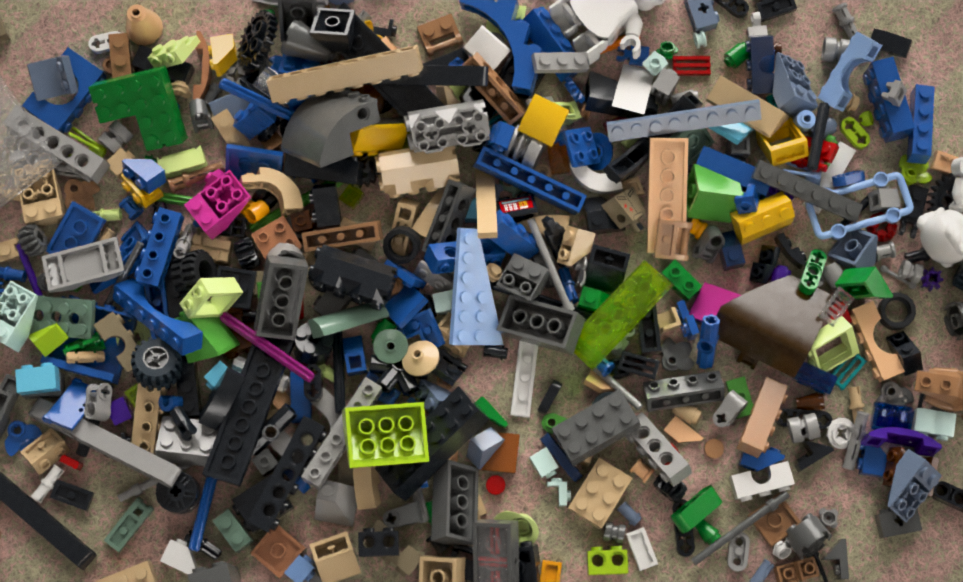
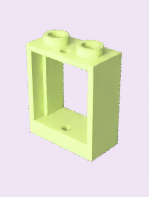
(224, 293)
(838, 354)

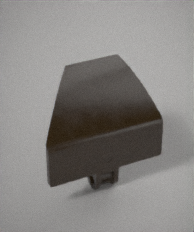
(773, 324)

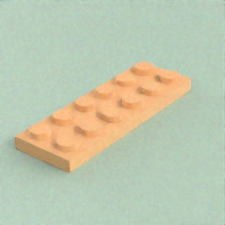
(666, 186)

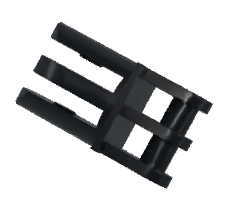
(233, 228)

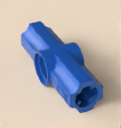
(708, 341)

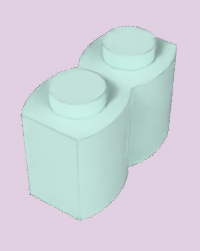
(934, 423)

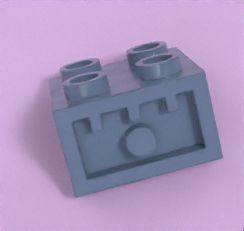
(52, 77)

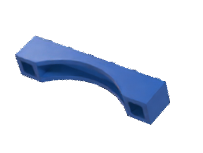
(178, 334)

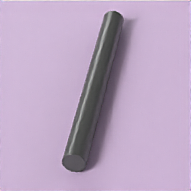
(128, 266)

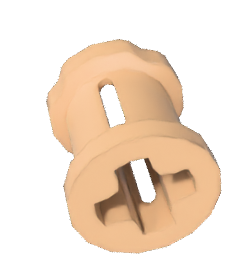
(642, 470)

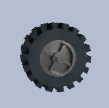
(156, 364)

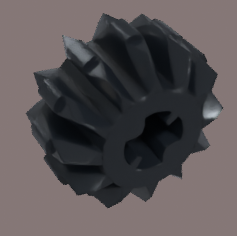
(246, 253)
(666, 489)

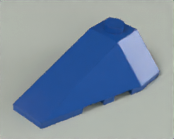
(130, 238)

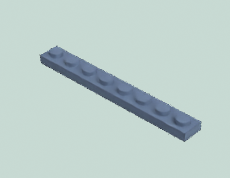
(684, 120)

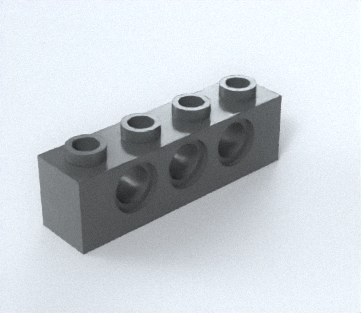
(450, 213)

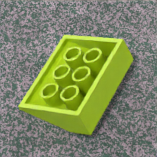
(385, 434)

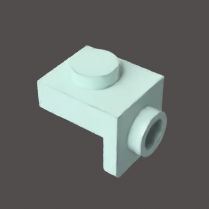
(655, 63)
(563, 494)

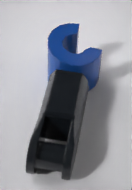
(174, 405)

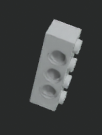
(672, 473)

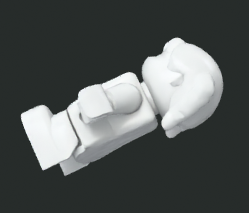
(604, 21)
(943, 229)

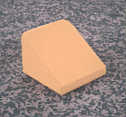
(280, 399)

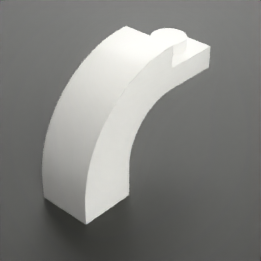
(595, 181)

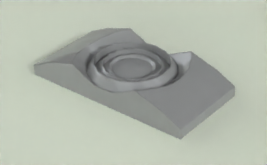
(83, 265)

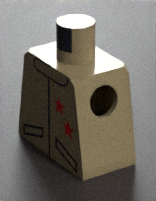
(626, 210)

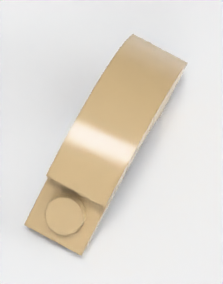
(279, 185)

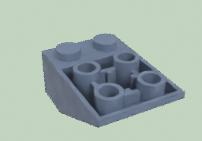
(792, 86)
(911, 484)

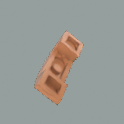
(200, 91)

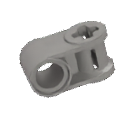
(98, 404)
(731, 407)

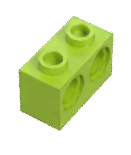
(607, 566)

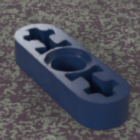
(561, 457)

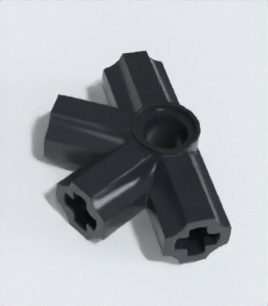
(392, 375)

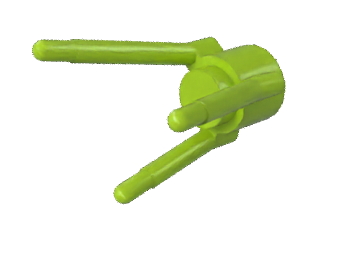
(93, 145)

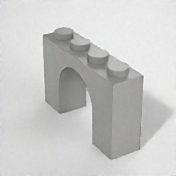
(326, 407)

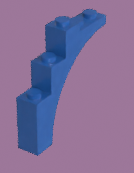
(517, 33)

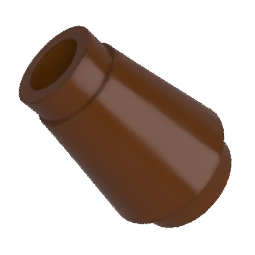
(811, 402)

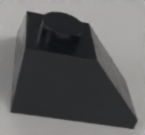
(597, 218)

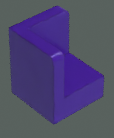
(120, 411)

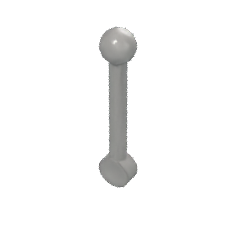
(911, 285)

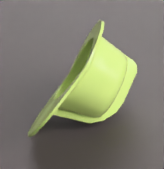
(527, 527)

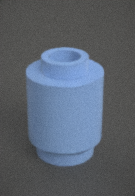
(804, 120)

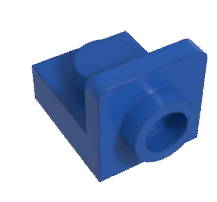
(749, 201)

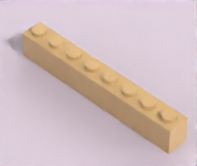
(345, 74)

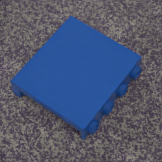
(106, 371)

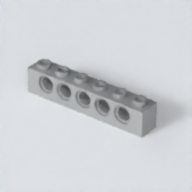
(96, 165)
(334, 444)

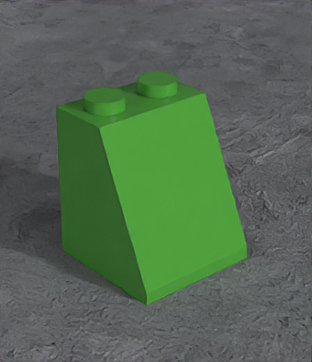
(711, 195)
(216, 338)

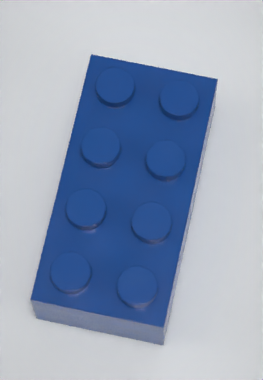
(894, 121)

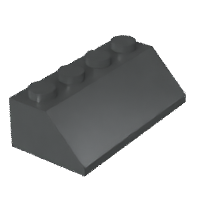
(454, 503)

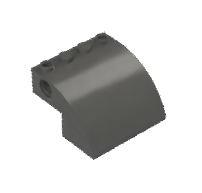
(323, 126)

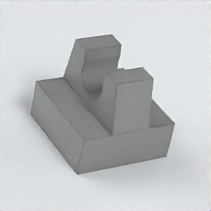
(896, 92)

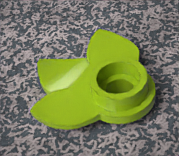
(914, 172)

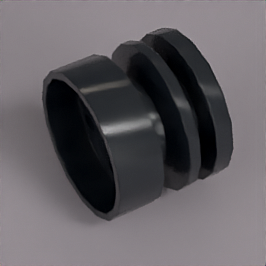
(186, 500)

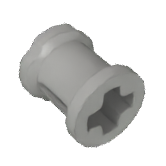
(885, 251)

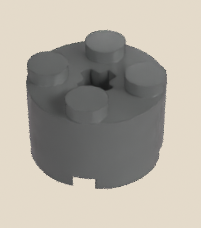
(807, 536)

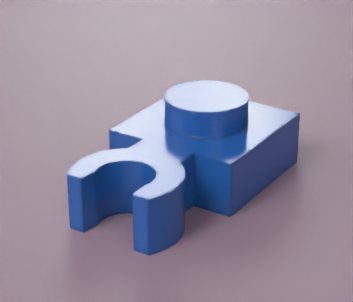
(628, 55)

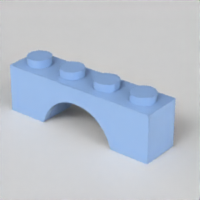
(836, 90)

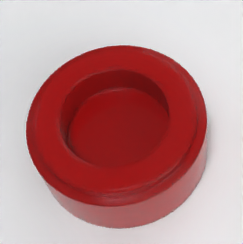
(495, 485)

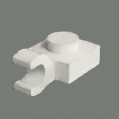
(756, 28)

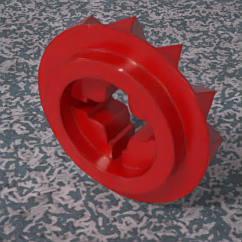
(883, 236)

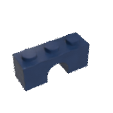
(757, 48)

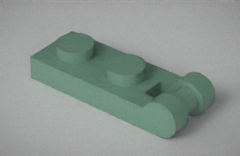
(128, 525)

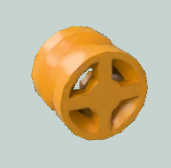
(698, 228)

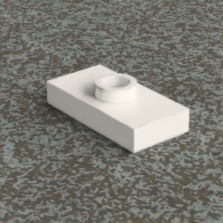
(641, 549)

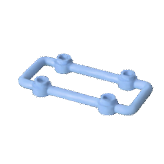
(892, 215)

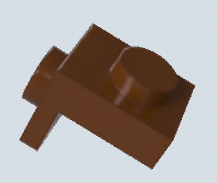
(302, 221)

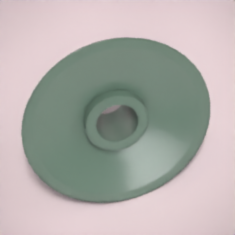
(390, 355)

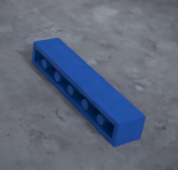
(529, 180)

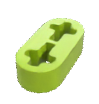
(851, 136)

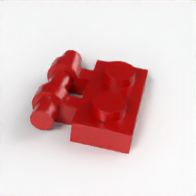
(827, 155)

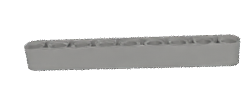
(113, 447)

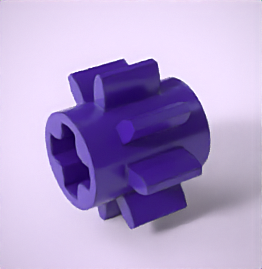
(937, 279)

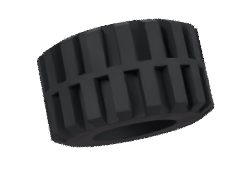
(190, 269)

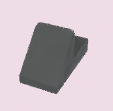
(839, 553)

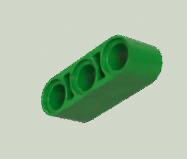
(696, 509)

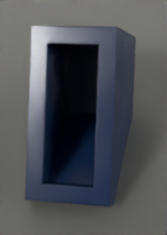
(731, 253)

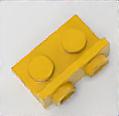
(138, 195)

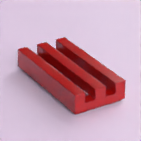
(707, 65)

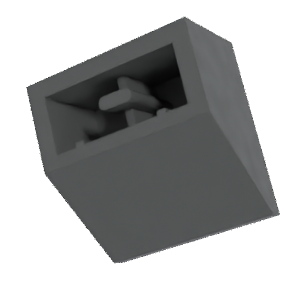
(523, 278)

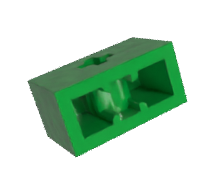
(683, 282)

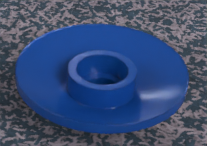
(606, 148)

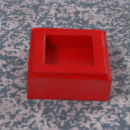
(71, 462)

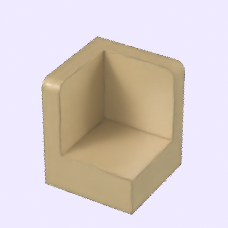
(668, 320)

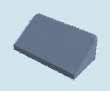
(228, 102)

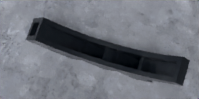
(637, 155)

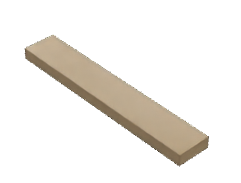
(486, 205)

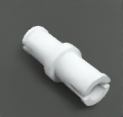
(47, 483)

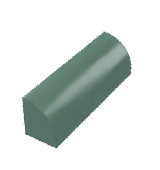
(345, 319)

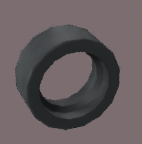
(394, 257)
(911, 309)

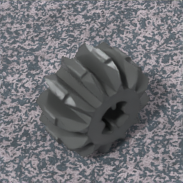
(32, 240)

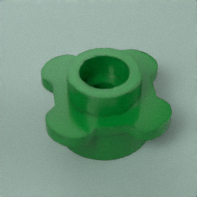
(667, 50)

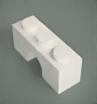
(778, 478)

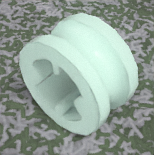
(699, 39)

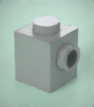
(883, 199)

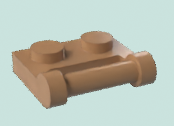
(439, 29)
(666, 239)

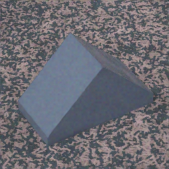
(483, 447)

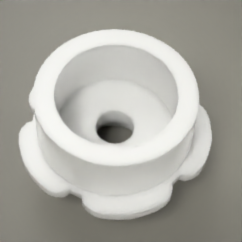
(782, 550)

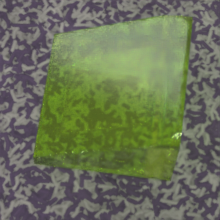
(351, 196)

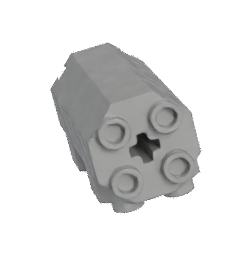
(447, 126)

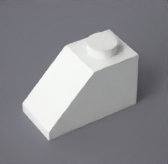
(179, 556)

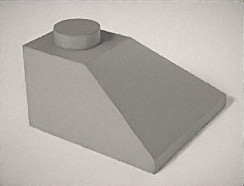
(336, 503)

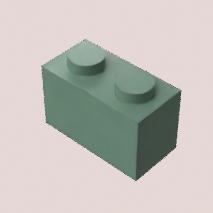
(233, 531)

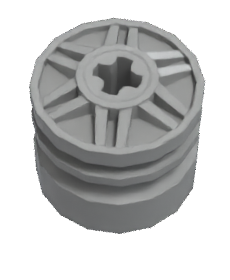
(525, 149)

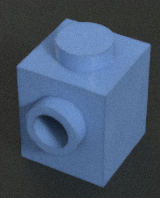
(301, 569)

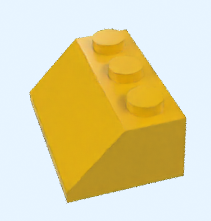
(378, 139)
(772, 214)

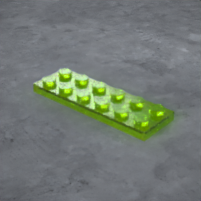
(620, 313)

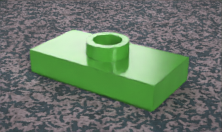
(740, 387)

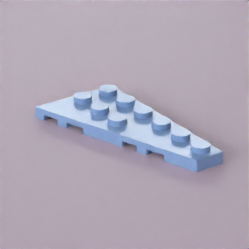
(473, 305)

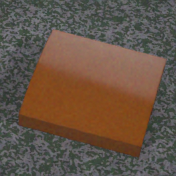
(505, 457)

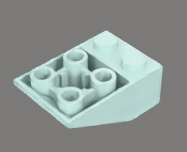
(16, 315)

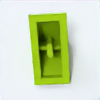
(48, 338)

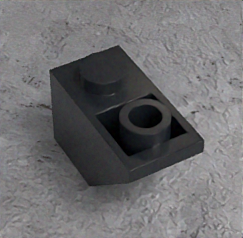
(907, 352)

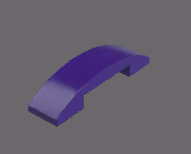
(922, 444)

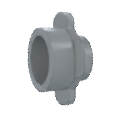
(833, 517)

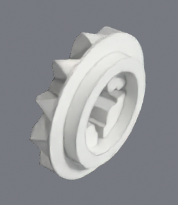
(837, 441)

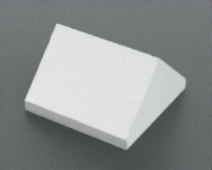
(488, 46)

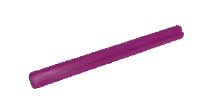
(267, 347)

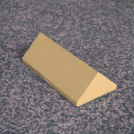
(728, 92)

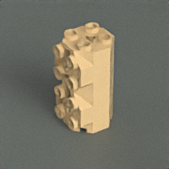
(408, 171)

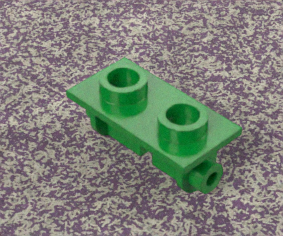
(93, 344)

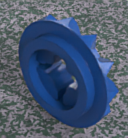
(574, 90)

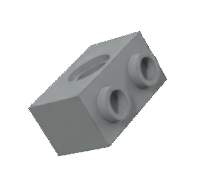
(664, 85)

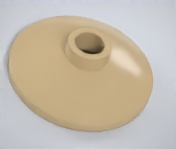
(425, 362)

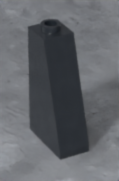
(600, 96)

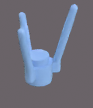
(814, 177)

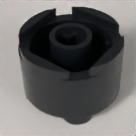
(312, 350)

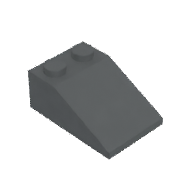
(295, 9)

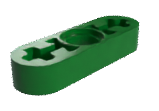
(807, 276)

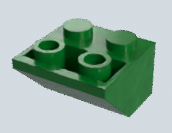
(864, 283)

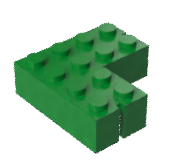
(147, 97)

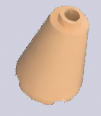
(143, 25)

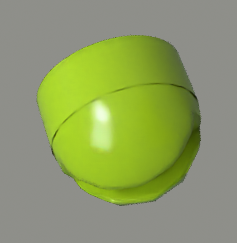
(867, 118)

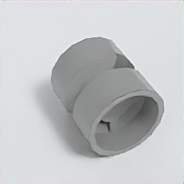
(833, 49)
(115, 137)
(809, 427)

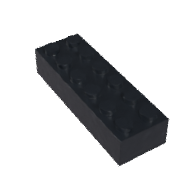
(447, 432)

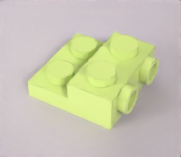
(173, 52)

